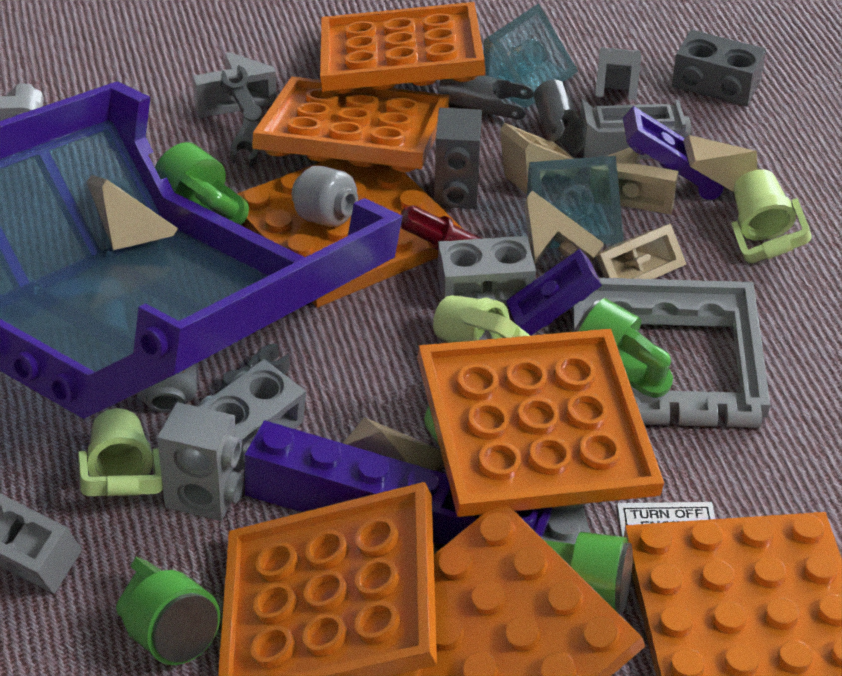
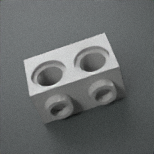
(485, 267)
(256, 397)
(200, 461)
(35, 545)

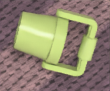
(766, 215)
(468, 318)
(119, 458)

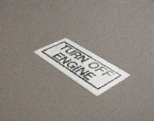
(663, 512)

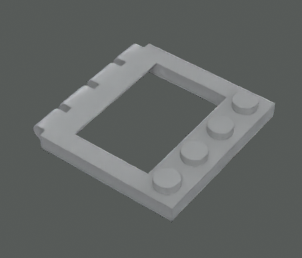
(697, 305)

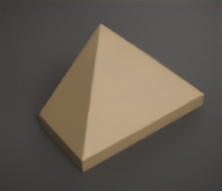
(719, 160)
(124, 217)
(643, 255)
(394, 444)

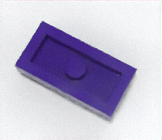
(554, 293)

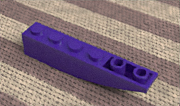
(316, 472)

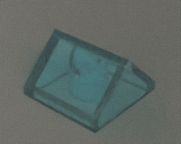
(527, 53)
(582, 191)

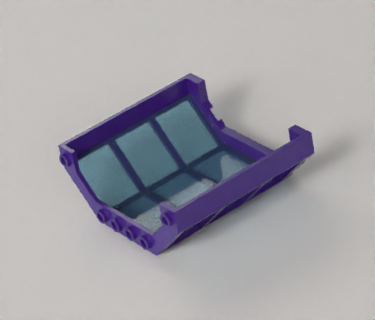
(112, 322)

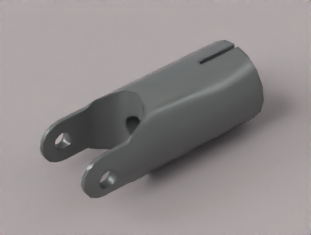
(486, 95)
(559, 115)

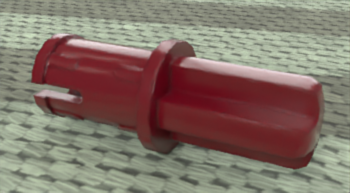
(432, 227)

